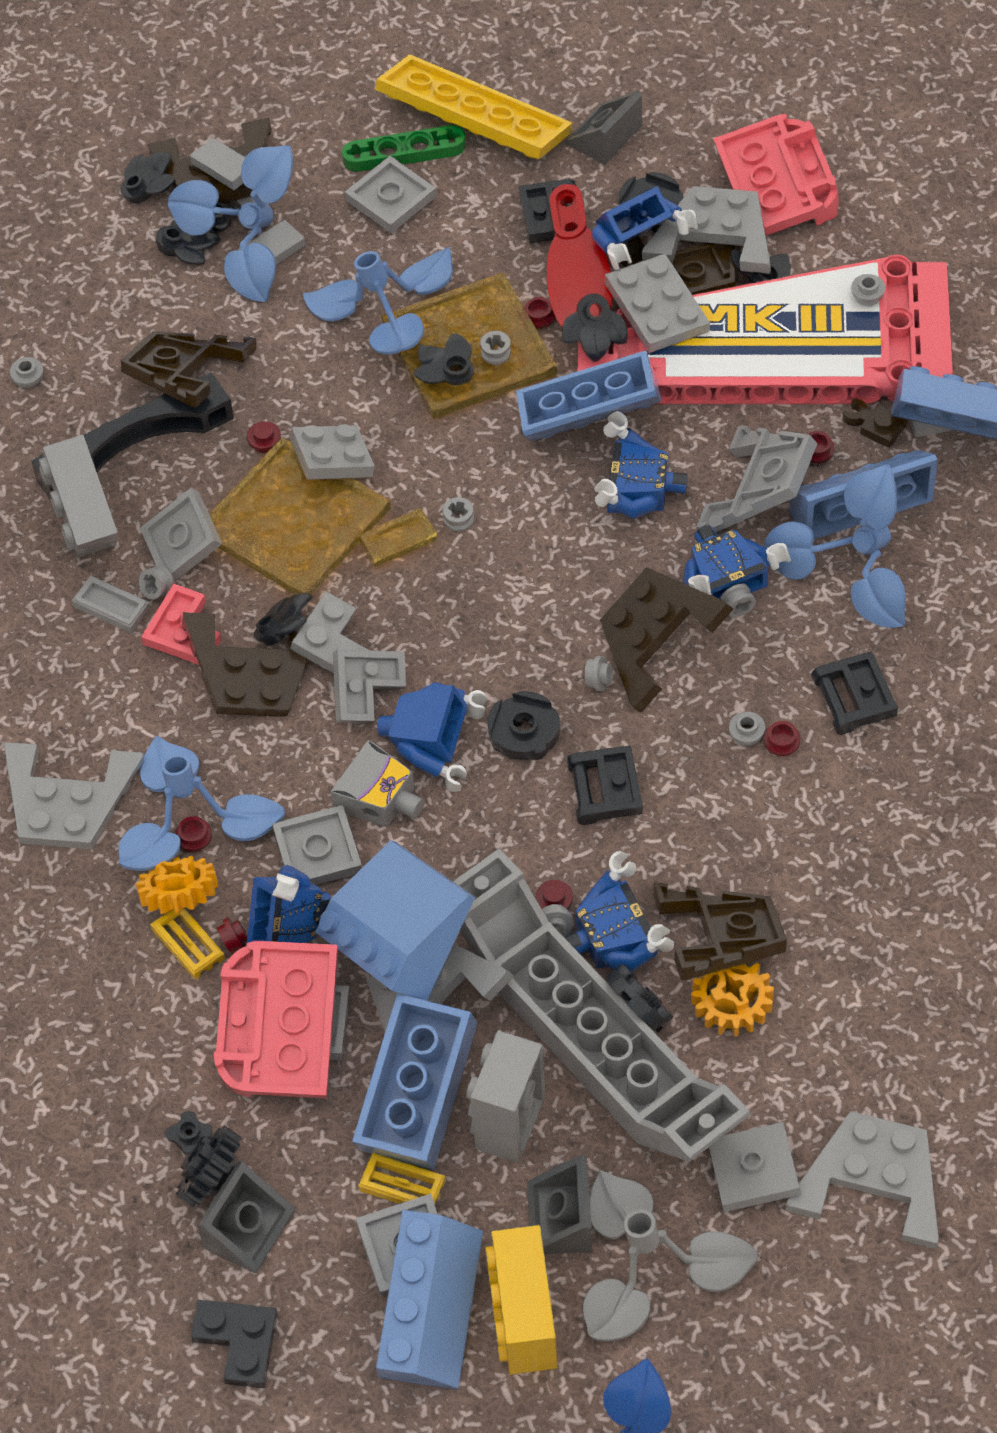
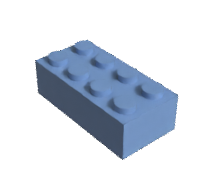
(415, 1081)

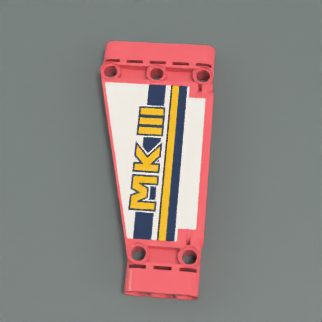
(806, 338)

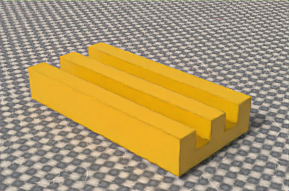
(204, 962)
(402, 1168)

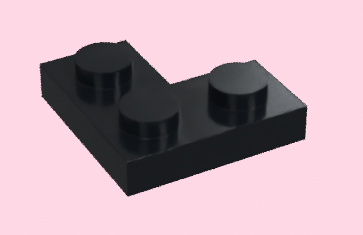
(245, 1330)

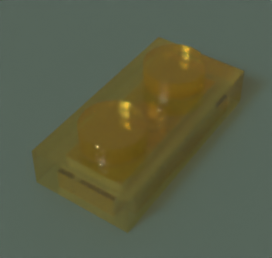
(397, 537)

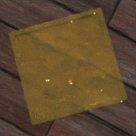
(471, 314)
(294, 525)

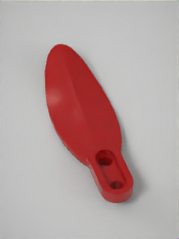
(574, 259)

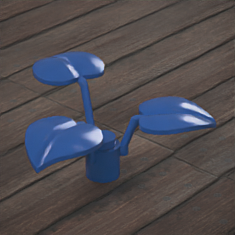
(638, 1400)

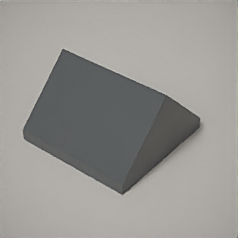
(608, 127)
(562, 1207)
(244, 1219)

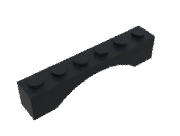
(151, 420)

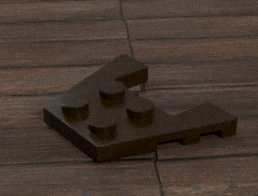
(182, 170)
(700, 267)
(169, 359)
(646, 619)
(244, 678)
(736, 927)

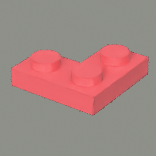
(166, 628)

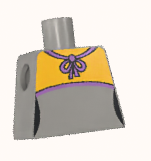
(376, 788)

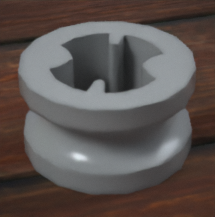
(498, 356)
(454, 505)
(155, 582)
(740, 599)

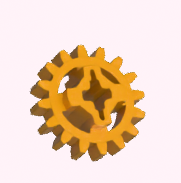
(177, 885)
(725, 1008)

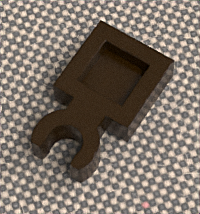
(875, 423)

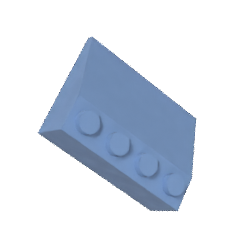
(397, 920)

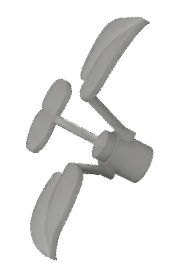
(626, 1207)

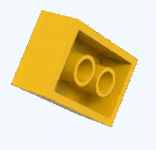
(521, 1300)

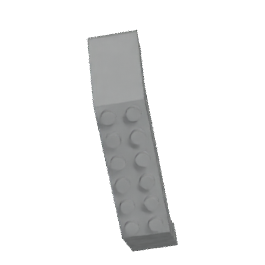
(588, 1022)

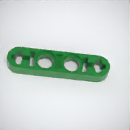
(403, 145)

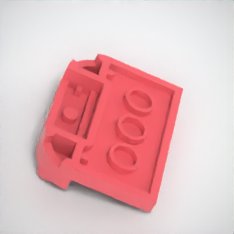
(784, 167)
(277, 1019)

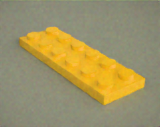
(474, 106)

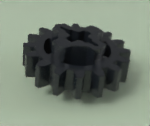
(208, 1166)

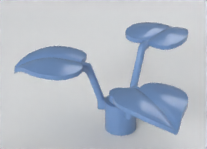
(194, 210)
(399, 334)
(873, 498)
(174, 772)

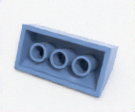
(587, 396)
(946, 402)
(823, 503)
(429, 1300)

